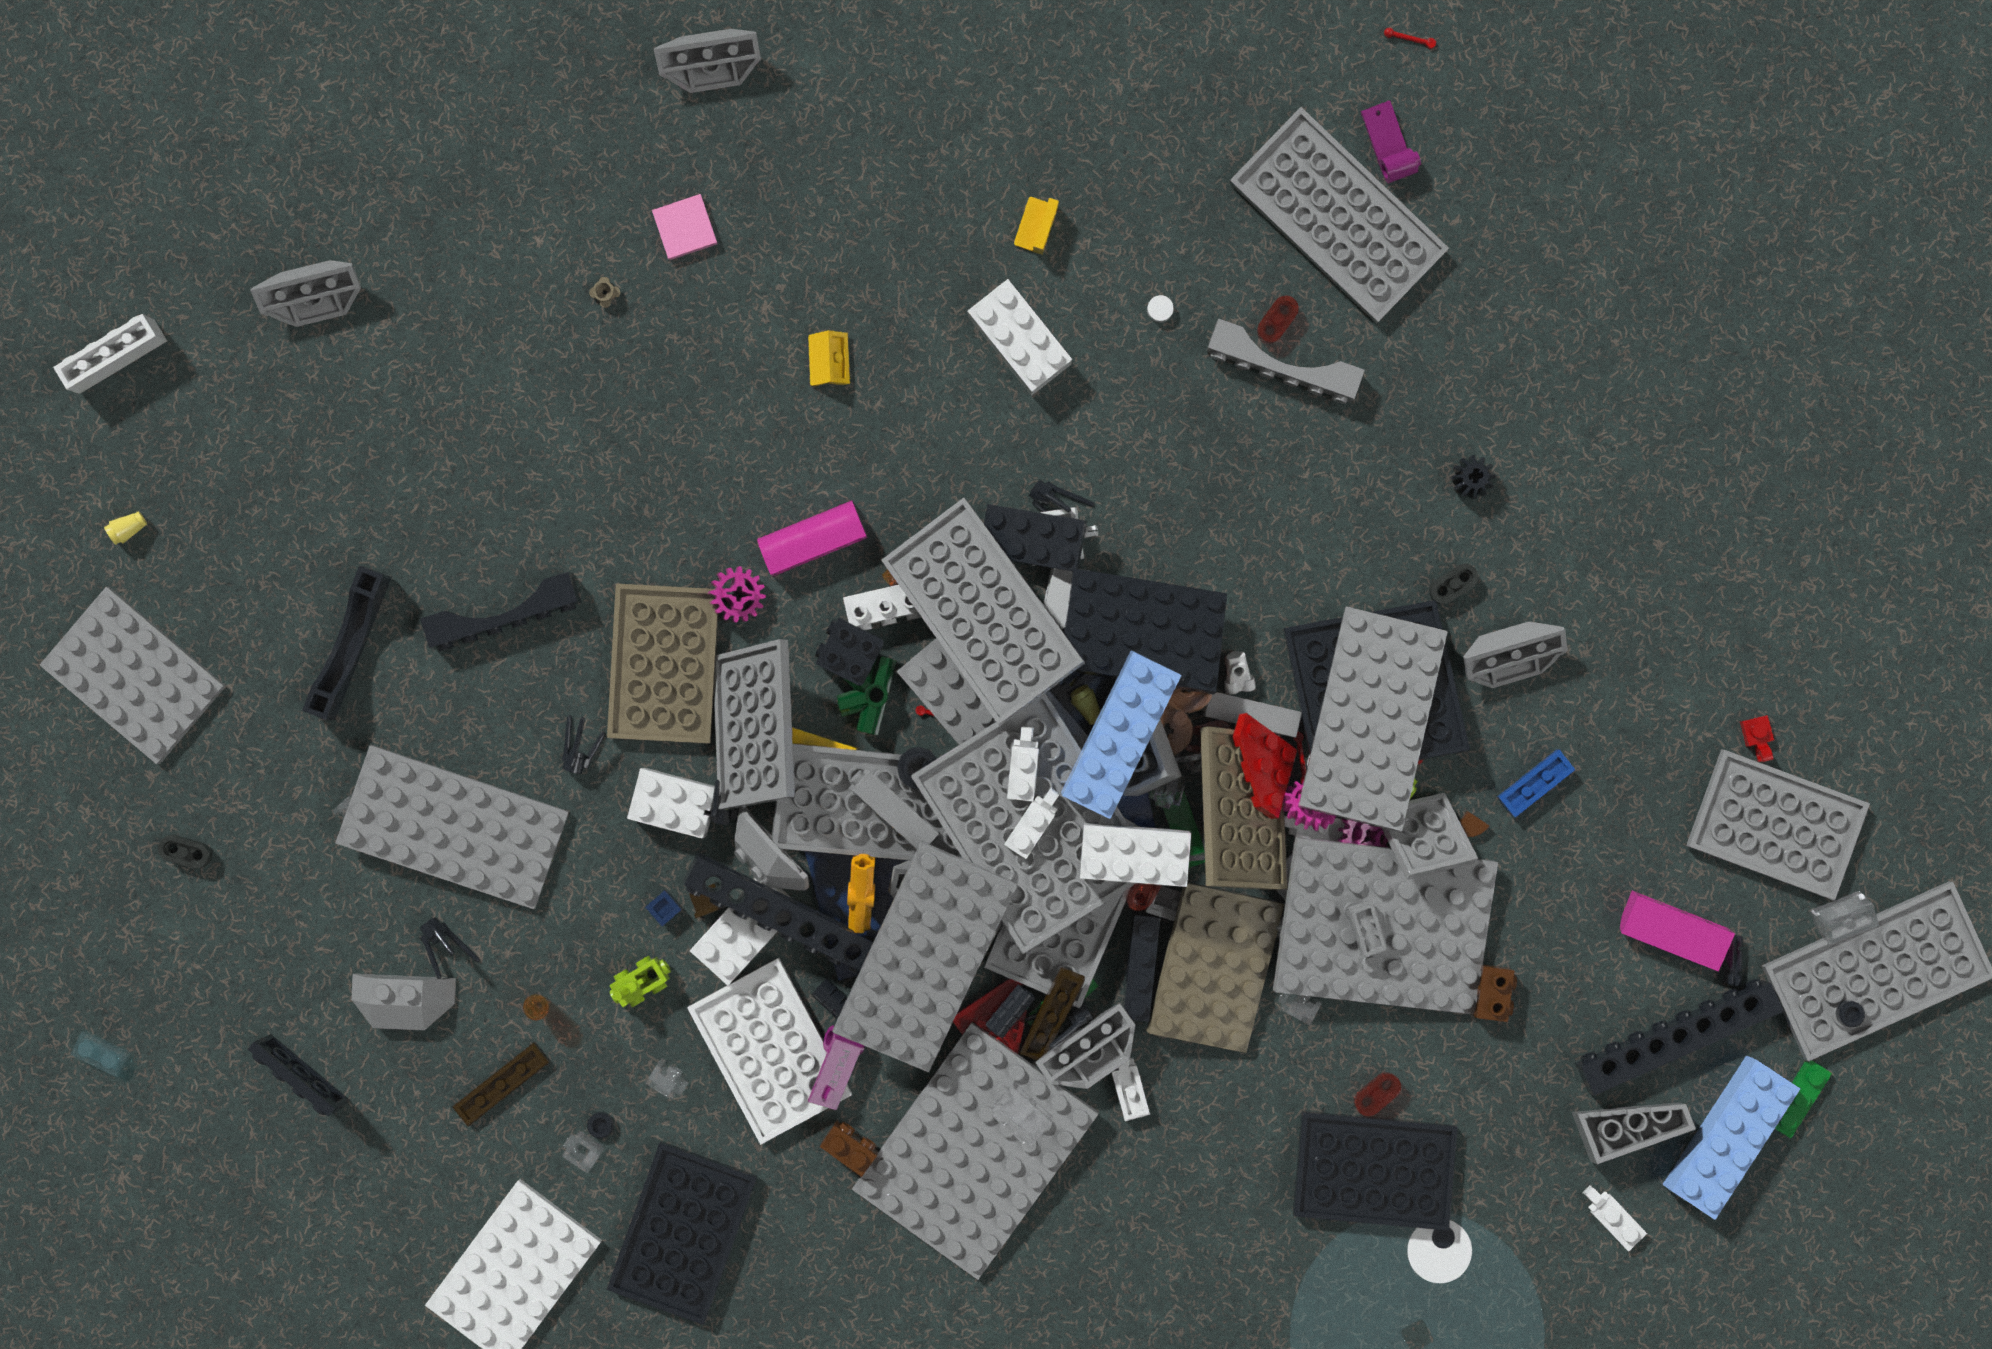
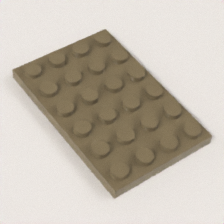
(662, 664)
(1239, 840)
(1215, 967)

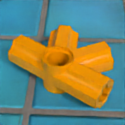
(861, 893)

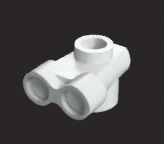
(1238, 674)

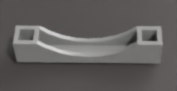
(1234, 344)

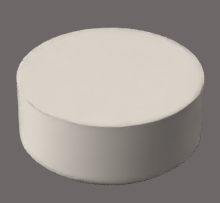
(1160, 308)

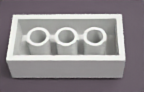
(1019, 337)
(1135, 854)
(734, 941)

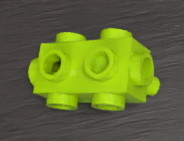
(632, 986)

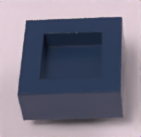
(664, 908)

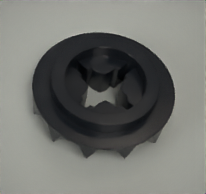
(913, 755)

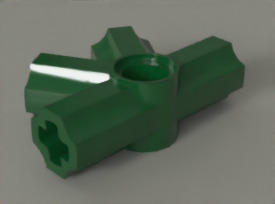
(860, 701)

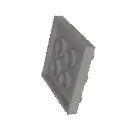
(1430, 838)

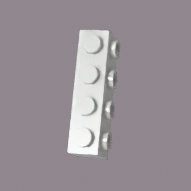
(110, 353)
(879, 606)

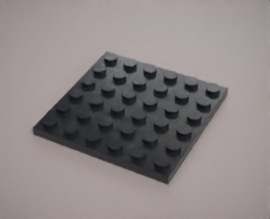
(1311, 657)

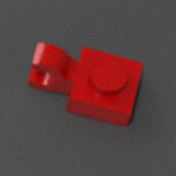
(1758, 733)

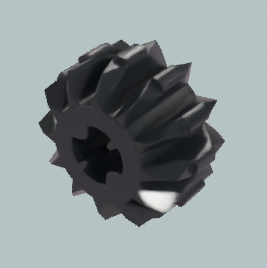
(1480, 485)

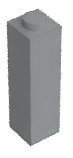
(1275, 718)
(891, 809)

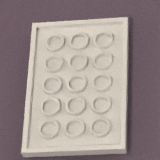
(764, 1048)
(513, 1271)

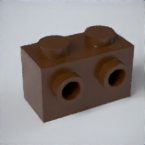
(1495, 993)
(849, 1148)

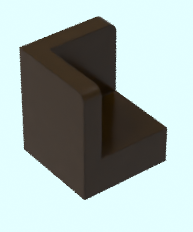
(702, 904)

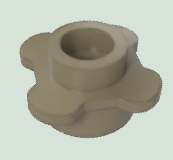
(599, 287)

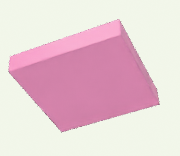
(684, 227)

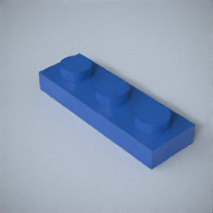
(1536, 783)

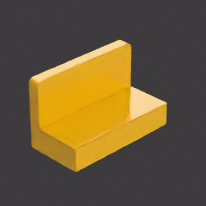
(1036, 224)
(829, 358)

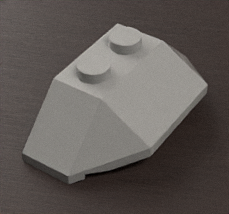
(708, 59)
(308, 293)
(1514, 653)
(764, 857)
(402, 1000)
(1091, 1050)

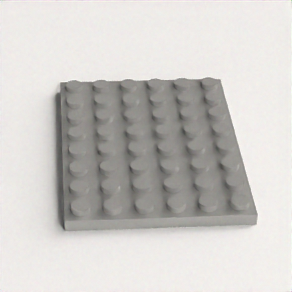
(970, 800)
(1429, 924)
(960, 1172)

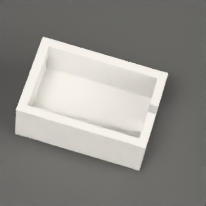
(672, 803)

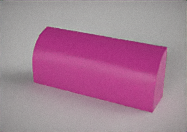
(811, 538)
(1675, 930)

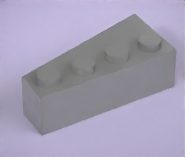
(1155, 766)
(1628, 1129)

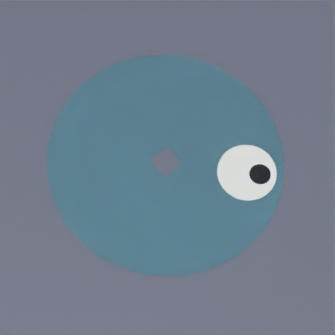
(1390, 1276)

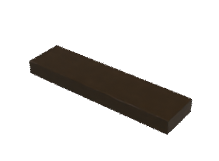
(1052, 1013)
(501, 1084)

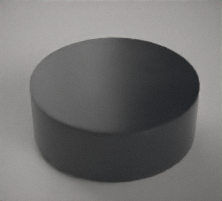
(1850, 1013)
(600, 1124)

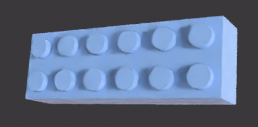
(1120, 734)
(1731, 1136)

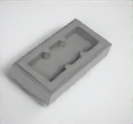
(1367, 929)

